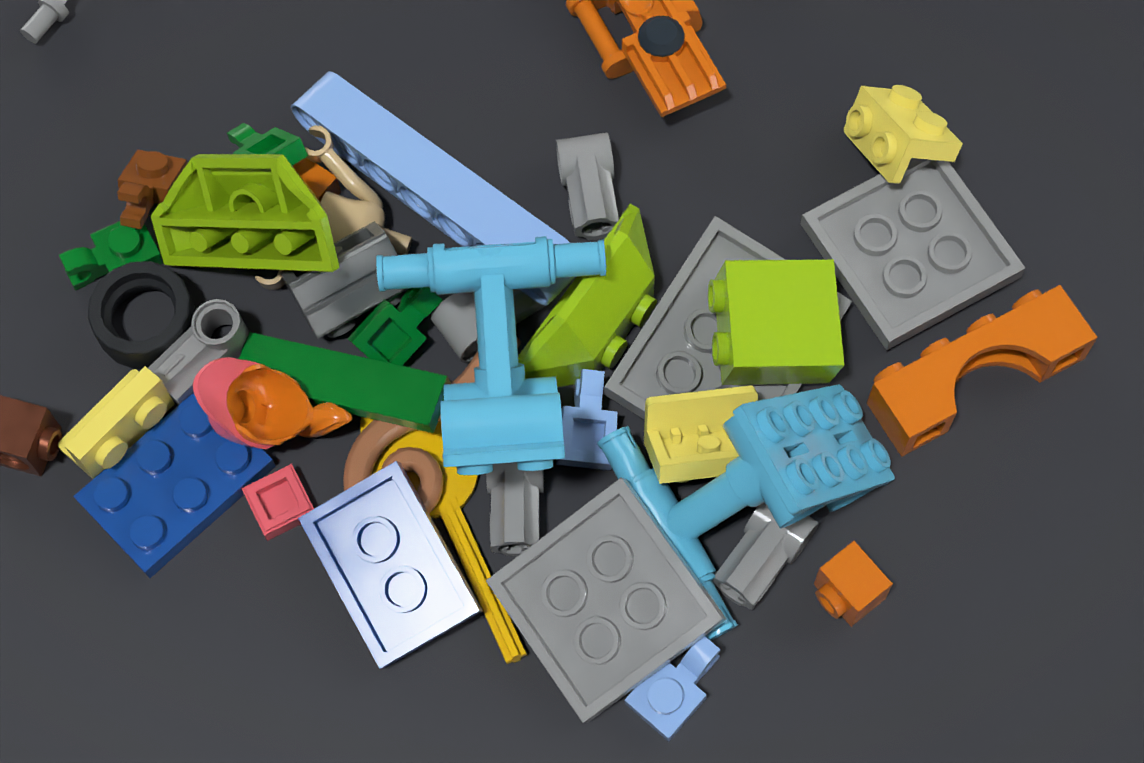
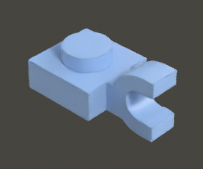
(587, 423)
(671, 693)

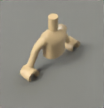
(343, 213)

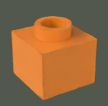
(851, 584)

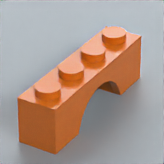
(1036, 337)

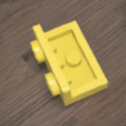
(898, 126)
(117, 422)
(688, 435)

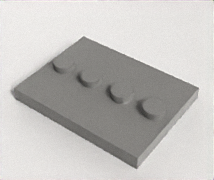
(676, 341)

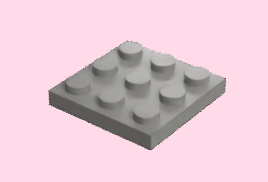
(912, 248)
(605, 600)

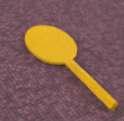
(455, 494)

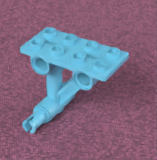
(501, 412)
(792, 456)

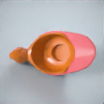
(260, 404)

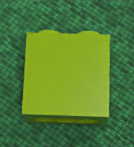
(776, 322)

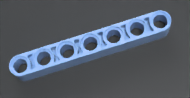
(420, 172)

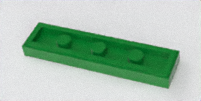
(354, 382)

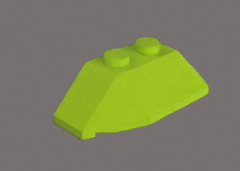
(243, 215)
(596, 311)

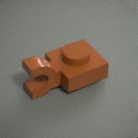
(145, 183)

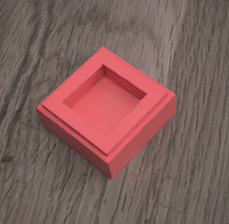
(278, 501)

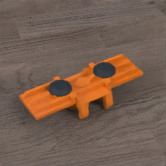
(660, 50)

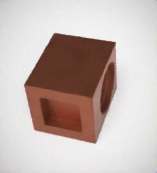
(27, 436)

